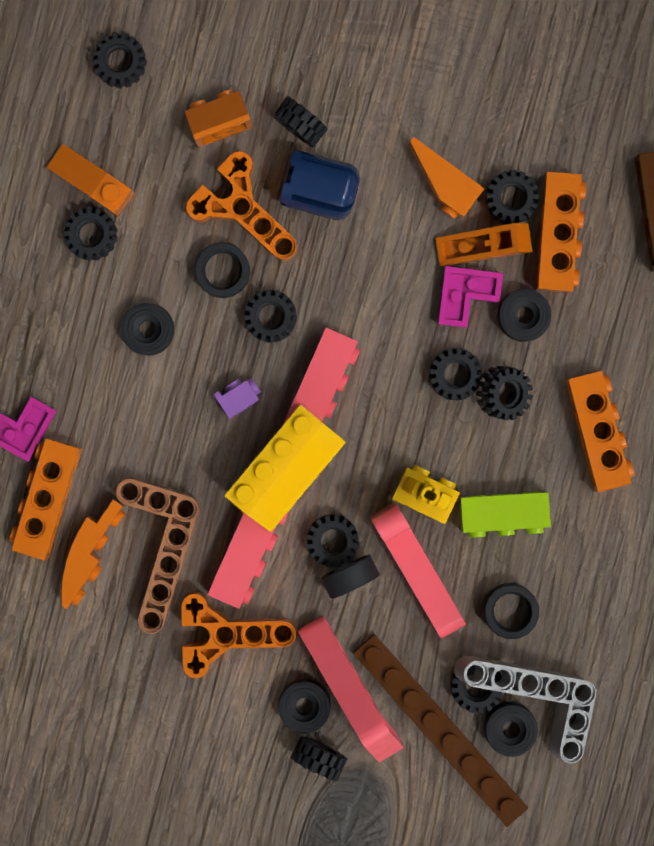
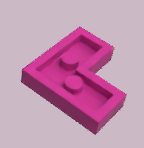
(460, 287)
(24, 435)

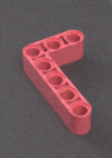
(417, 570)
(353, 697)

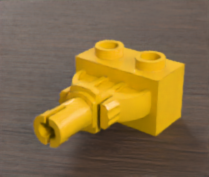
(425, 494)

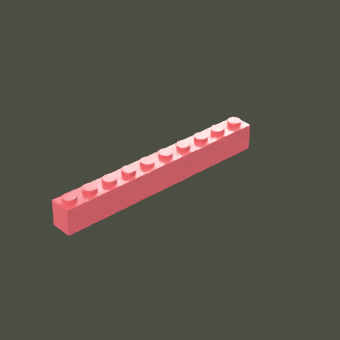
(250, 538)

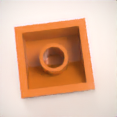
(218, 118)

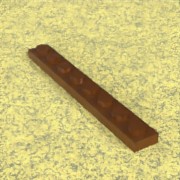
(440, 730)

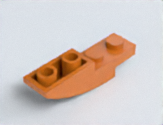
(81, 561)

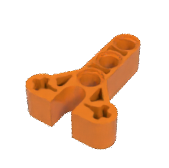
(242, 190)
(213, 620)

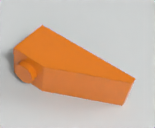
(90, 180)
(450, 185)
(484, 244)

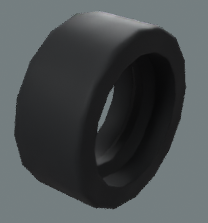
(219, 248)
(350, 576)
(517, 632)

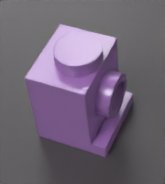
(238, 397)

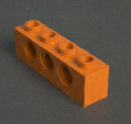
(547, 276)
(579, 390)
(40, 544)

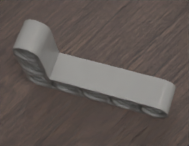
(538, 688)

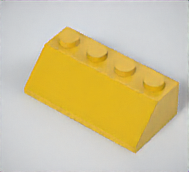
(285, 468)

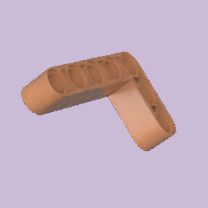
(167, 547)

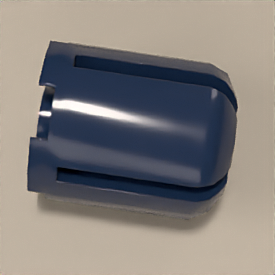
(320, 186)

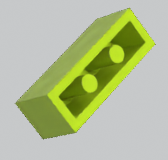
(505, 513)

